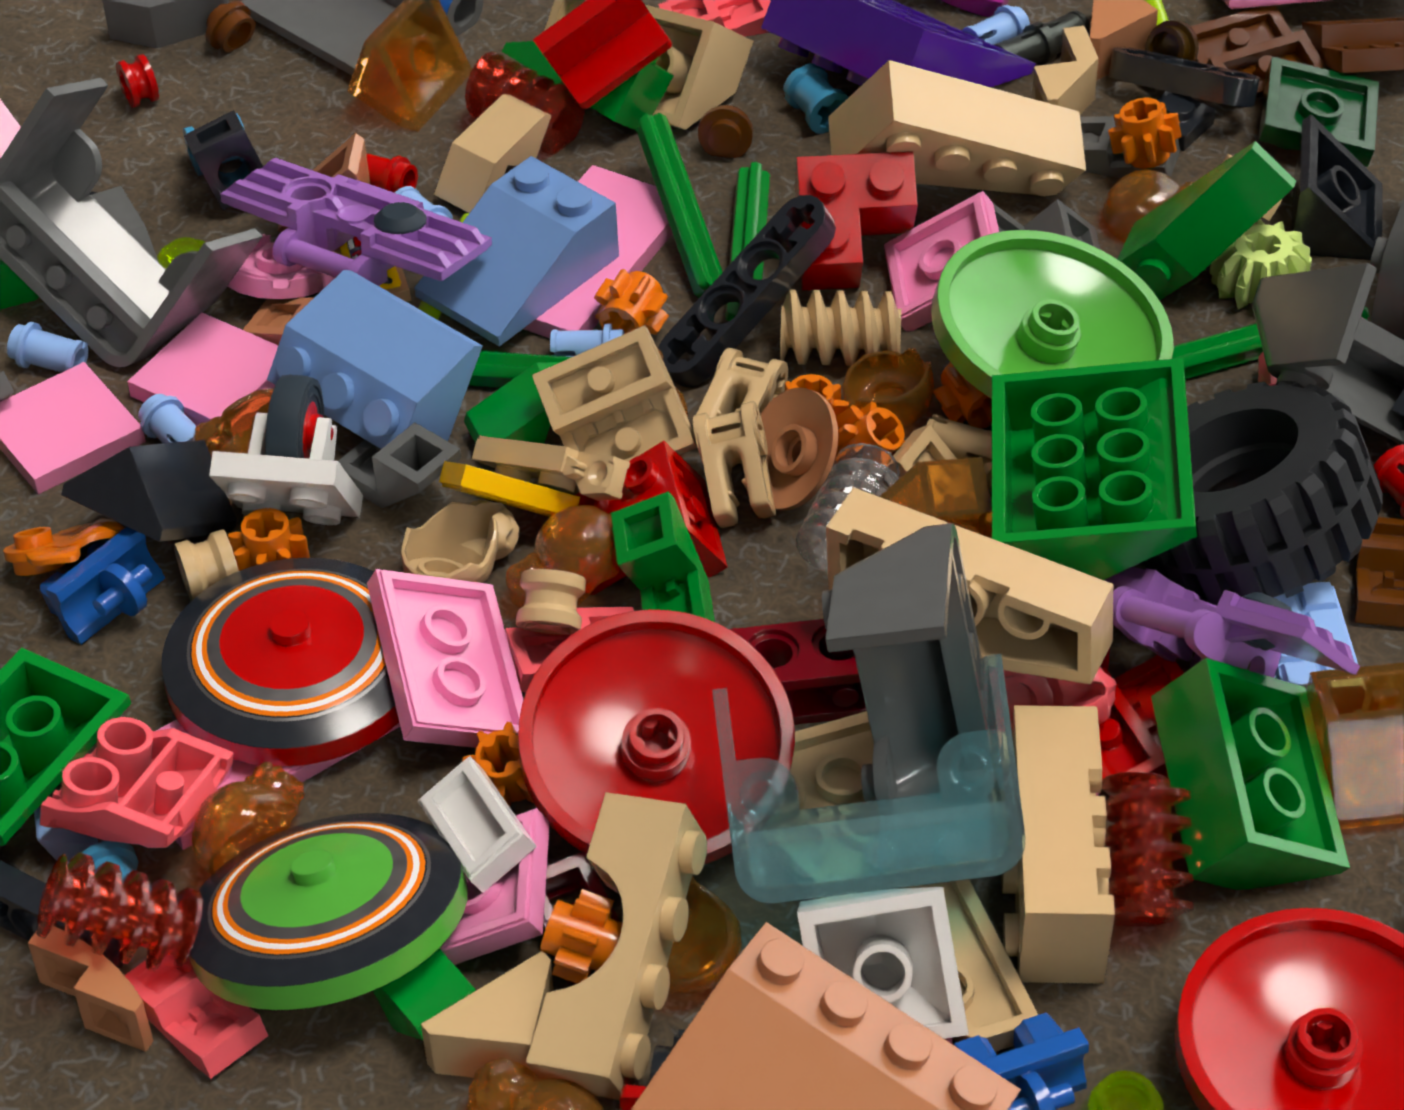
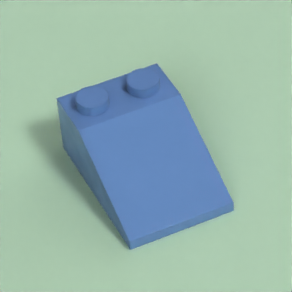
(544, 246)

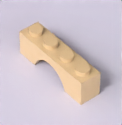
(602, 1024)

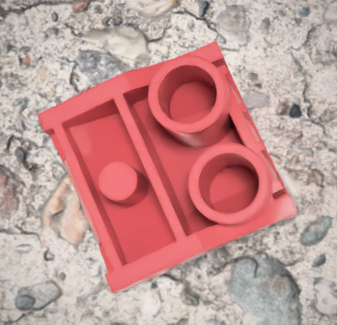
(137, 785)

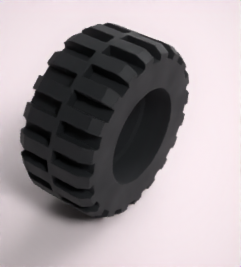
(1275, 492)

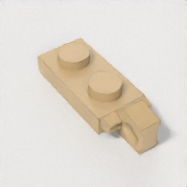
(554, 466)

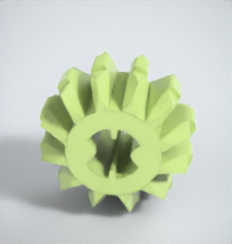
(1258, 254)

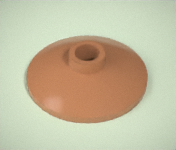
(800, 445)

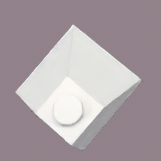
(894, 947)

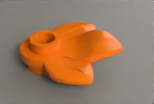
(39, 551)

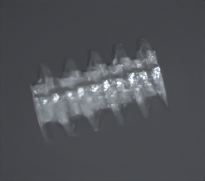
(855, 466)

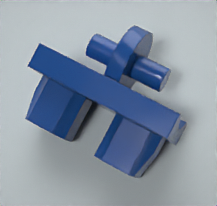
(103, 585)
(1043, 1065)

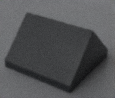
(1334, 197)
(157, 491)

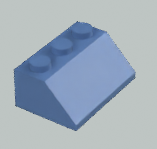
(377, 360)

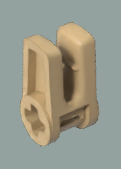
(743, 381)
(722, 445)

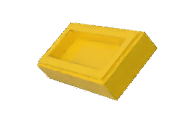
(505, 489)

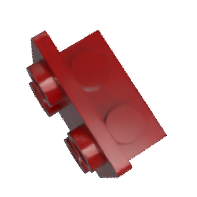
(663, 471)

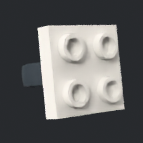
(290, 459)

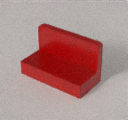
(602, 46)

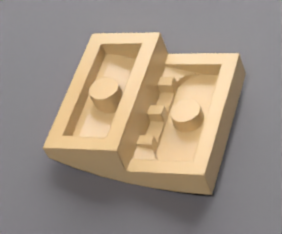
(615, 399)

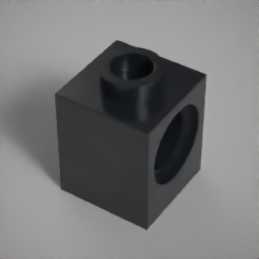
(220, 141)

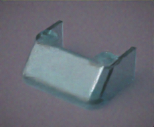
(880, 844)

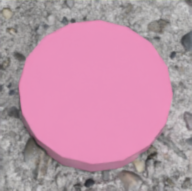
(265, 278)

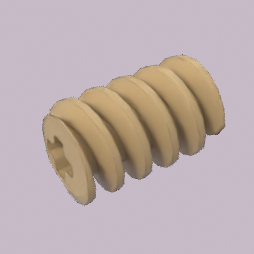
(839, 326)

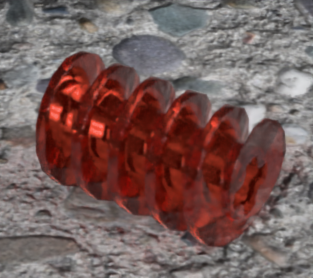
(496, 76)
(1145, 848)
(120, 910)

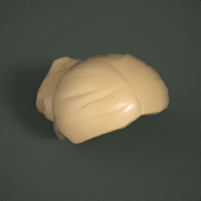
(460, 541)

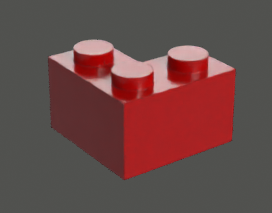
(864, 198)

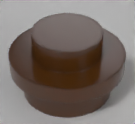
(229, 26)
(725, 132)

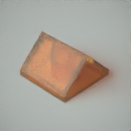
(410, 64)

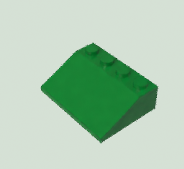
(1093, 464)

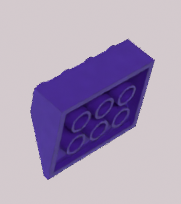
(871, 32)

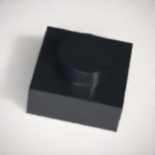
(1193, 116)

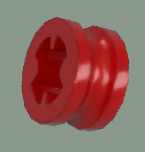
(137, 80)

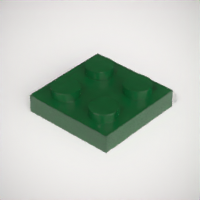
(1337, 100)

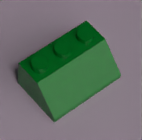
(45, 724)
(1253, 778)

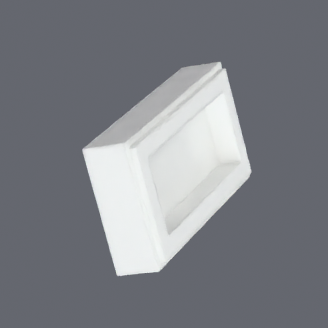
(477, 824)

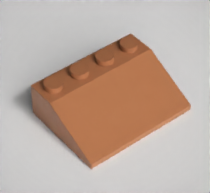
(811, 1038)

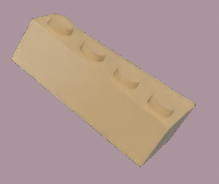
(961, 132)
(1023, 605)
(1064, 873)

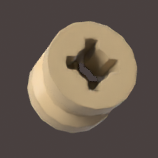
(205, 562)
(550, 601)

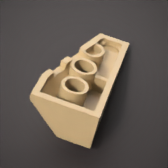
(702, 58)

